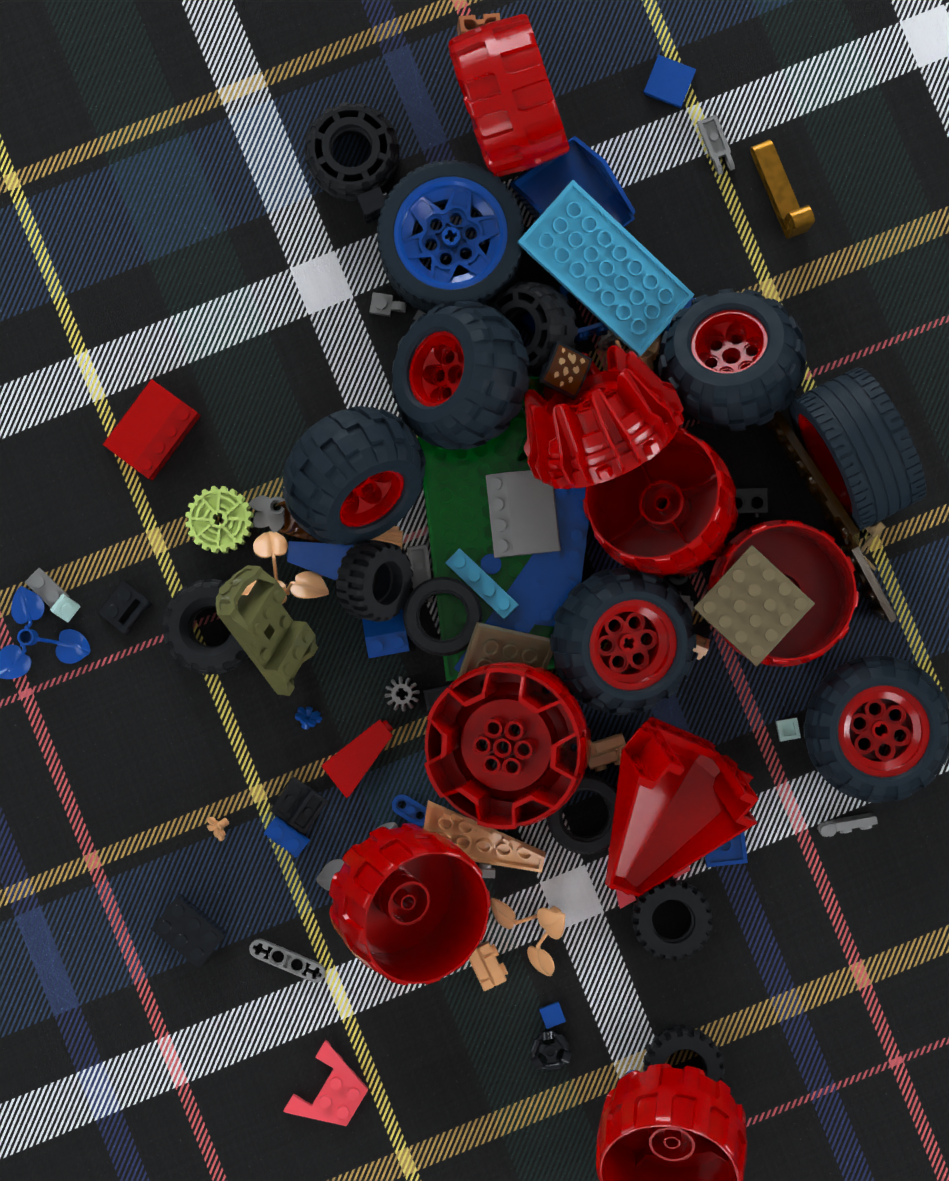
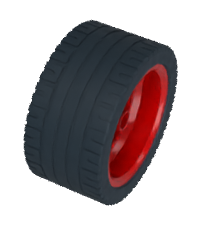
(859, 446)

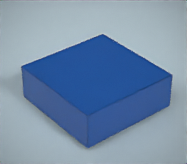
(552, 1015)

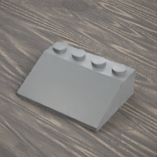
(522, 514)

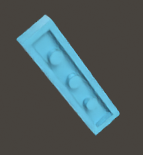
(482, 584)

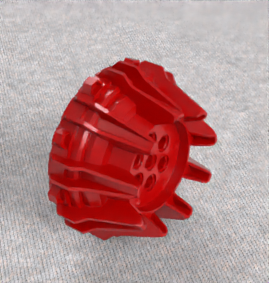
(607, 430)

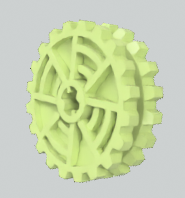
(226, 534)

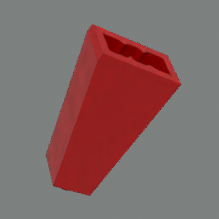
(356, 758)

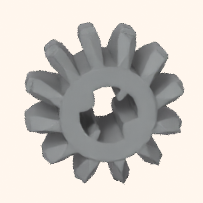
(397, 699)

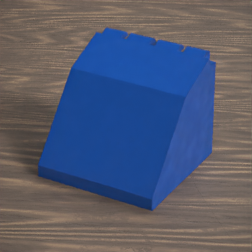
(543, 183)

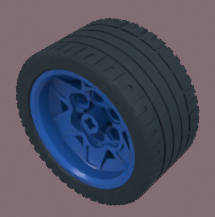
(462, 189)

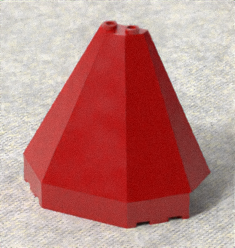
(672, 806)

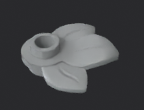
(266, 514)

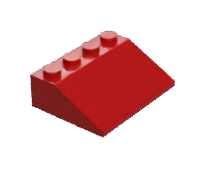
(151, 430)

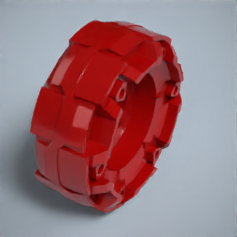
(547, 724)

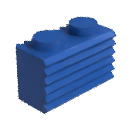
(286, 836)

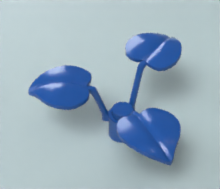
(28, 607)

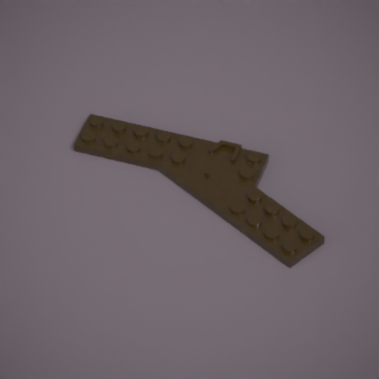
(835, 514)

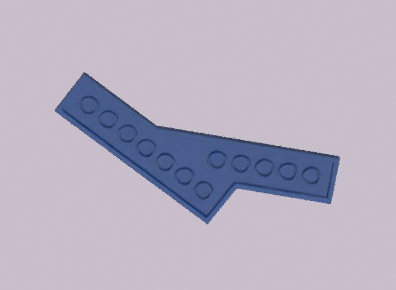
(550, 575)

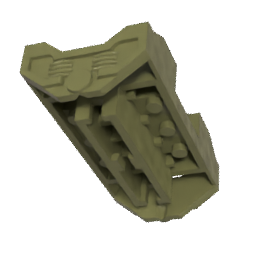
(265, 627)

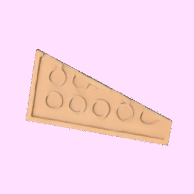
(482, 843)

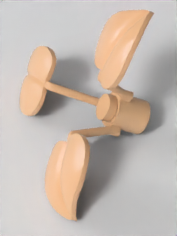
(306, 584)
(549, 919)

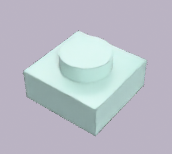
(65, 608)
(788, 729)

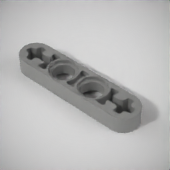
(289, 956)

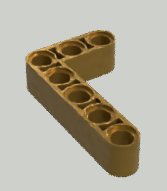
(790, 216)

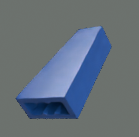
(317, 557)

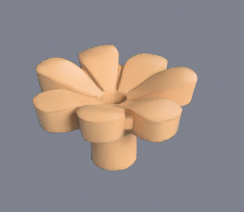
(217, 827)

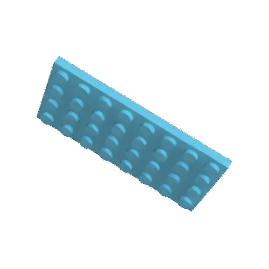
(605, 268)

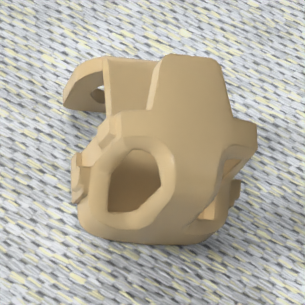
(874, 530)

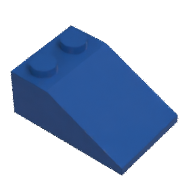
(386, 636)

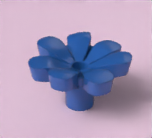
(307, 717)

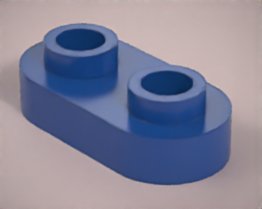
(410, 810)

